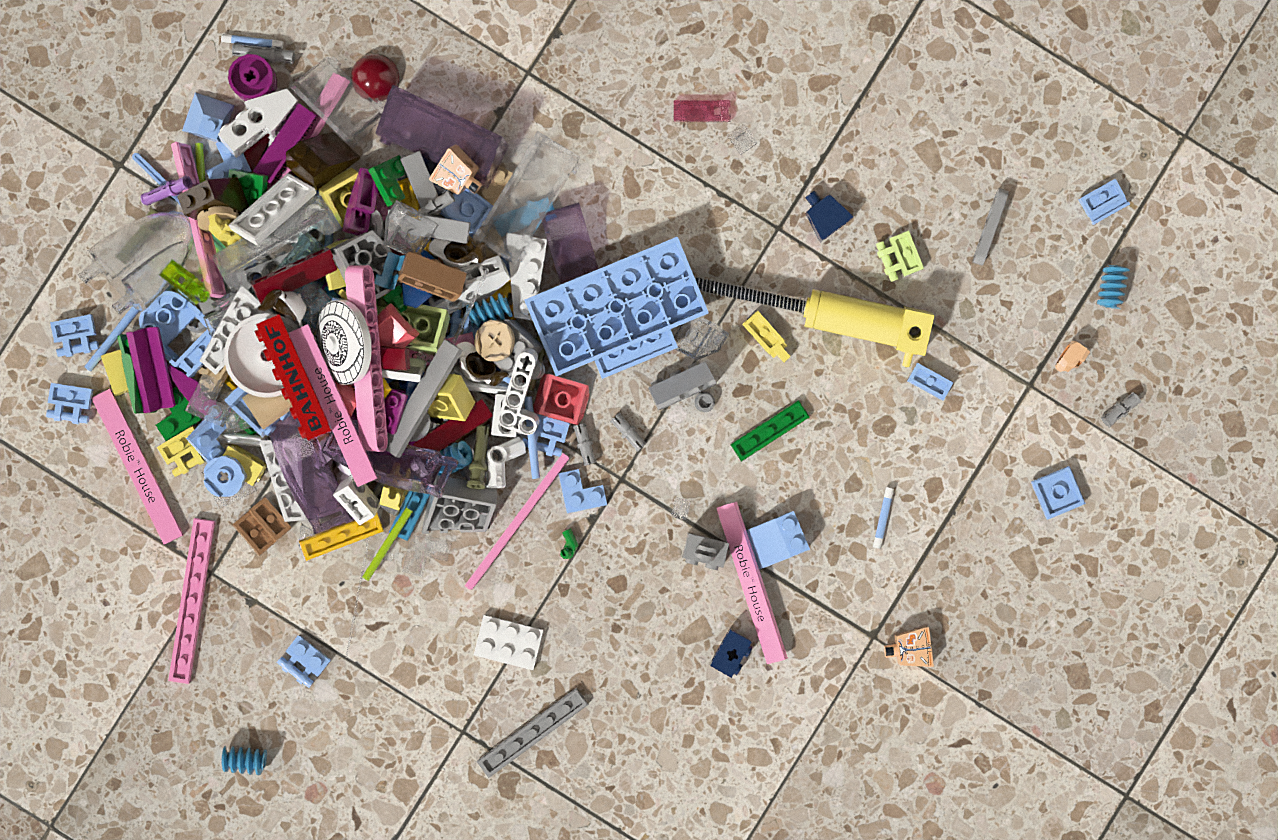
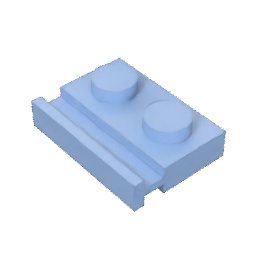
(1104, 201)

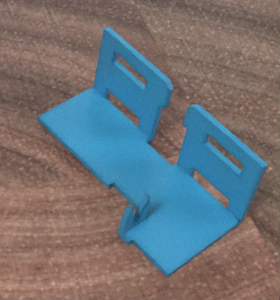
(390, 264)

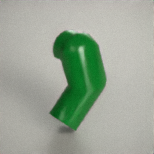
(570, 546)

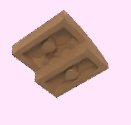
(262, 526)

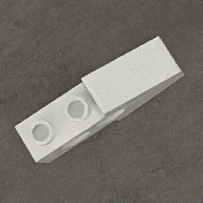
(274, 109)
(495, 279)

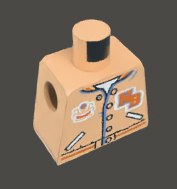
(456, 172)
(912, 648)

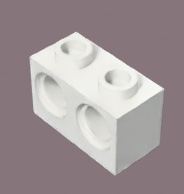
(496, 426)
(358, 501)

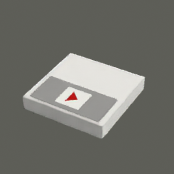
(413, 374)

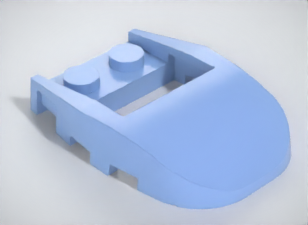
(172, 315)

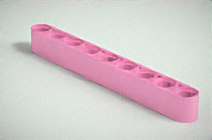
(369, 390)

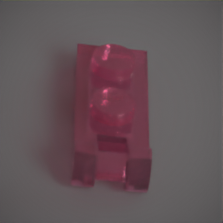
(701, 111)

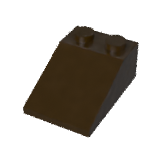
(320, 159)

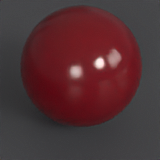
(375, 75)

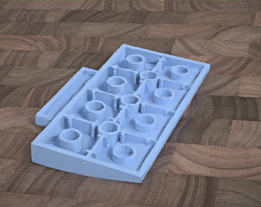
(618, 311)

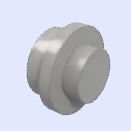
(704, 402)

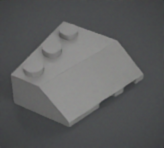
(364, 250)
(681, 385)
(460, 508)

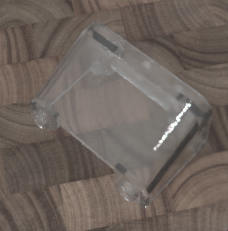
(338, 100)

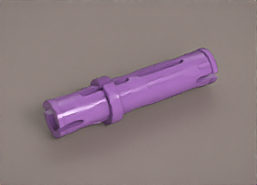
(171, 188)

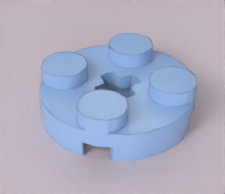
(235, 474)

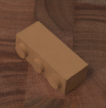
(432, 276)

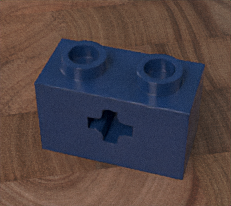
(731, 641)

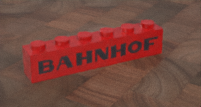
(293, 377)

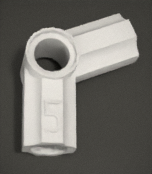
(496, 469)

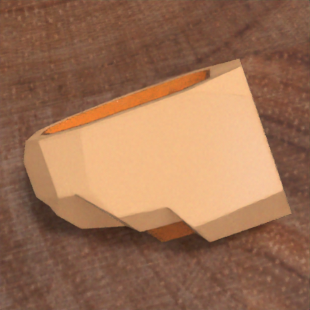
(1072, 357)

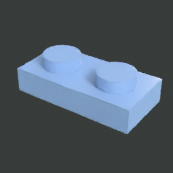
(930, 381)

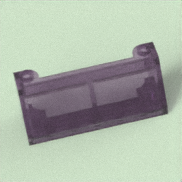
(432, 130)

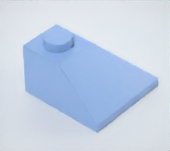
(207, 117)

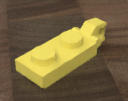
(222, 231)
(766, 336)

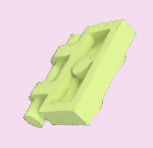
(906, 255)

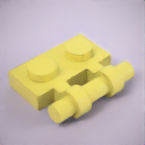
(178, 447)

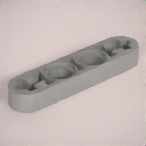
(990, 226)

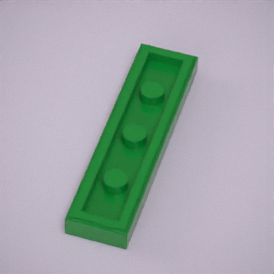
(769, 431)

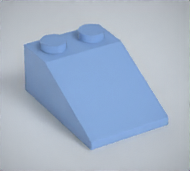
(777, 540)

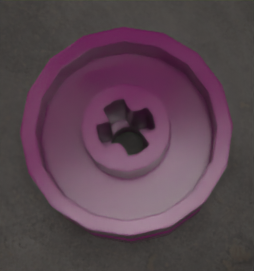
(241, 75)

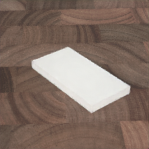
(272, 209)

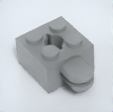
(523, 340)
(705, 551)

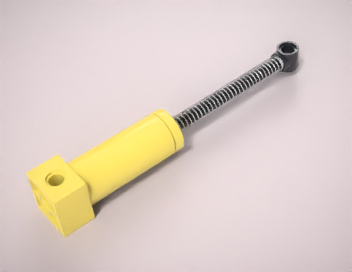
(843, 315)

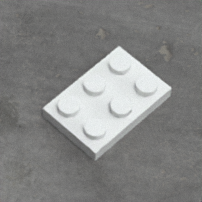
(508, 642)

